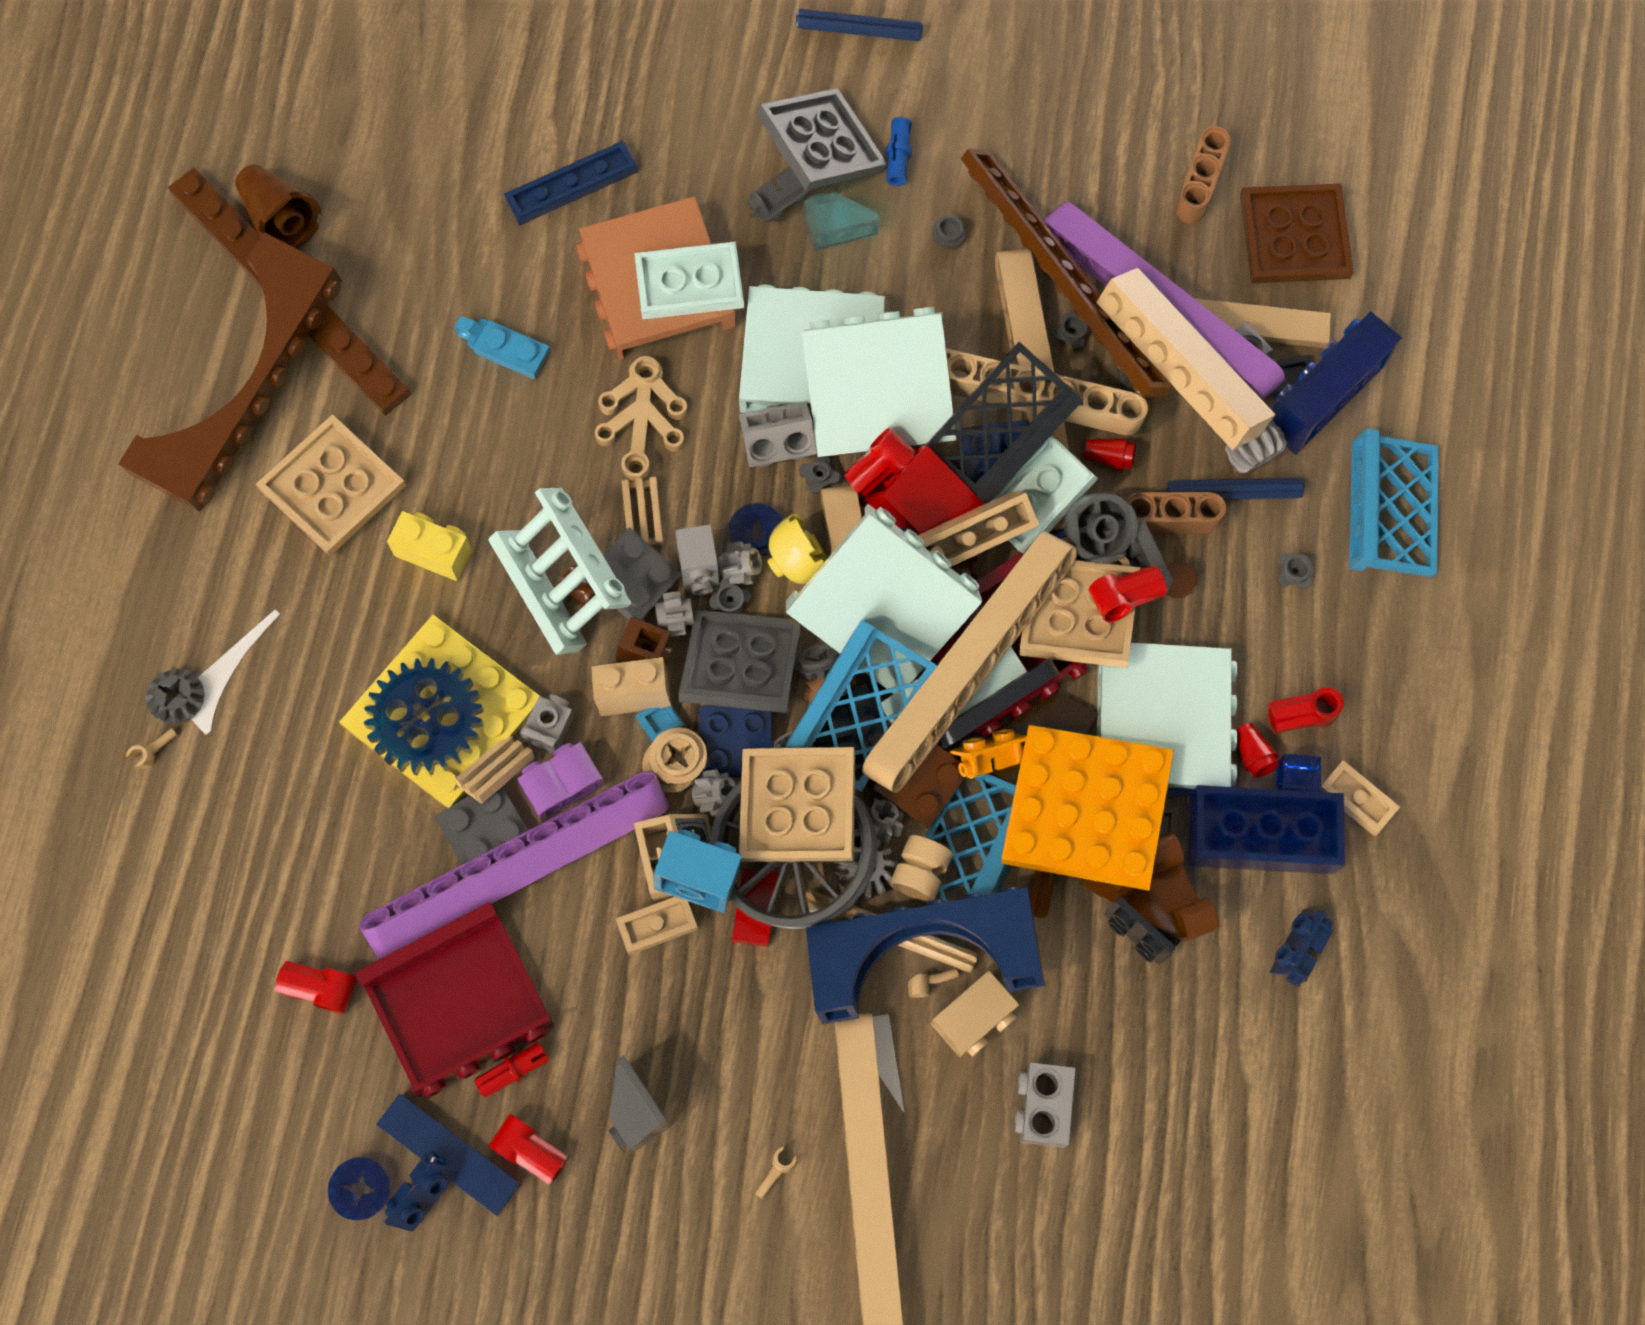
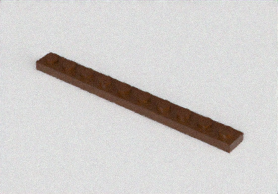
(1064, 271)
(332, 334)

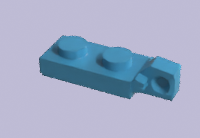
(503, 346)

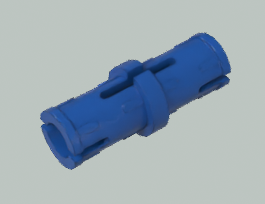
(899, 151)

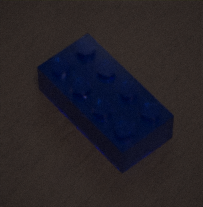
(1334, 380)
(1266, 829)

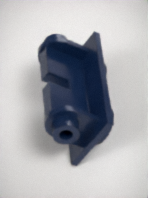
(1308, 932)
(414, 1201)

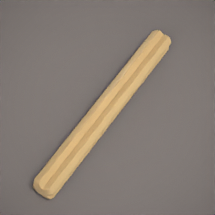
(924, 945)

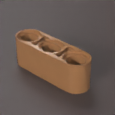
(1207, 162)
(1186, 504)

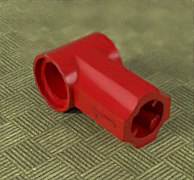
(885, 456)
(1118, 596)
(1302, 711)
(325, 988)
(522, 1146)

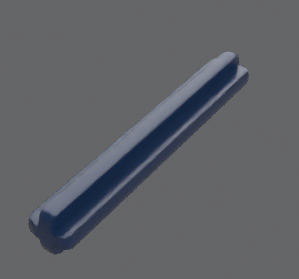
(859, 24)
(1243, 488)

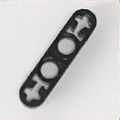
(999, 701)

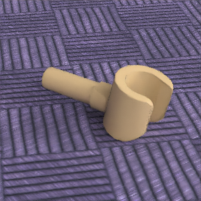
(150, 750)
(919, 984)
(774, 1173)

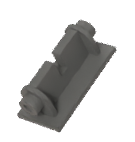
(770, 203)

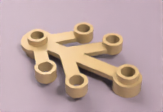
(641, 412)

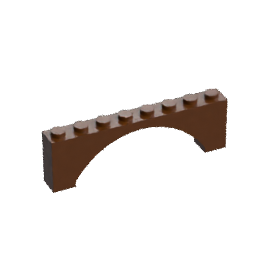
(195, 458)

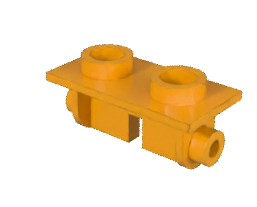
(977, 753)

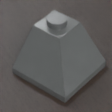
(633, 1110)

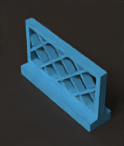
(1365, 504)
(838, 680)
(993, 872)

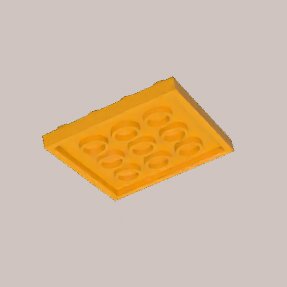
(1088, 807)

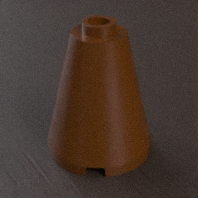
(277, 206)

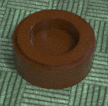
(1183, 579)

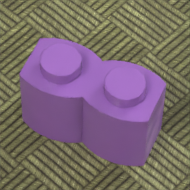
(560, 781)

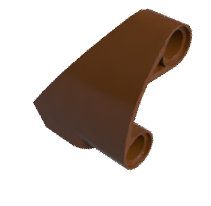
(1171, 900)

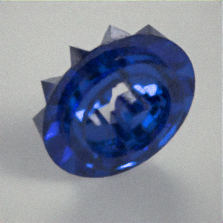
(746, 518)
(349, 1173)

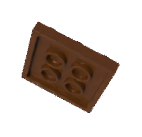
(1296, 233)

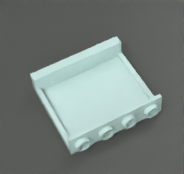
(773, 342)
(877, 379)
(892, 585)
(1174, 702)

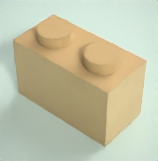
(631, 686)
(975, 1015)

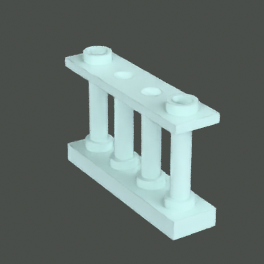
(531, 578)

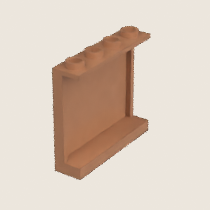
(613, 274)

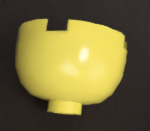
(795, 551)

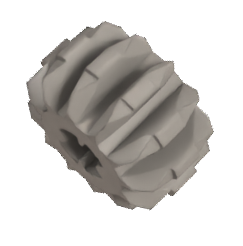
(1259, 450)
(880, 871)

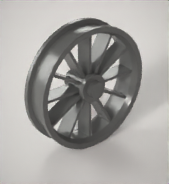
(843, 902)

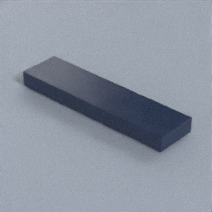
(571, 183)
(424, 1134)

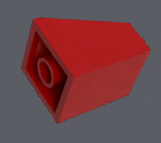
(922, 493)

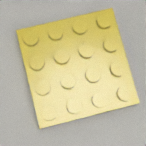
(503, 697)

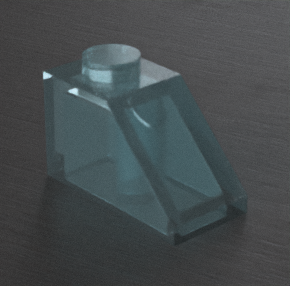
(837, 220)

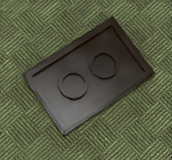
(1054, 713)

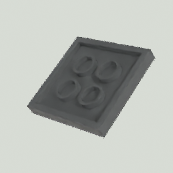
(821, 138)
(740, 661)

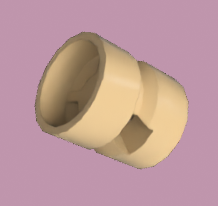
(921, 868)

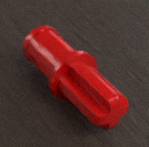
(511, 1070)

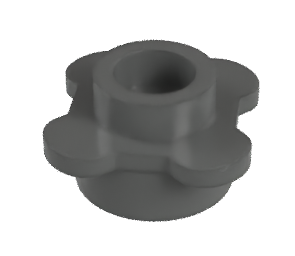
(1063, 333)
(817, 483)
(1296, 561)
(726, 589)

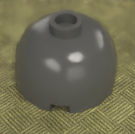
(1101, 527)

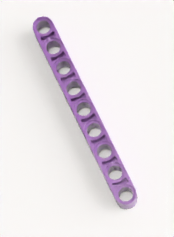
(1108, 257)
(515, 863)

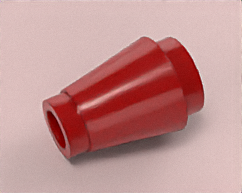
(1112, 453)
(1255, 751)

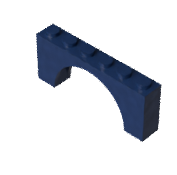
(848, 949)

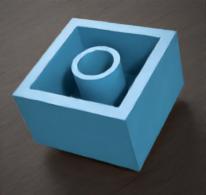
(697, 870)

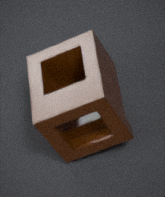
(643, 636)

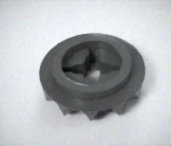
(816, 661)
(179, 709)

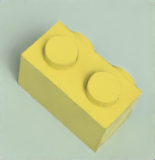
(430, 545)

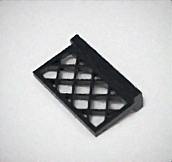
(1029, 439)

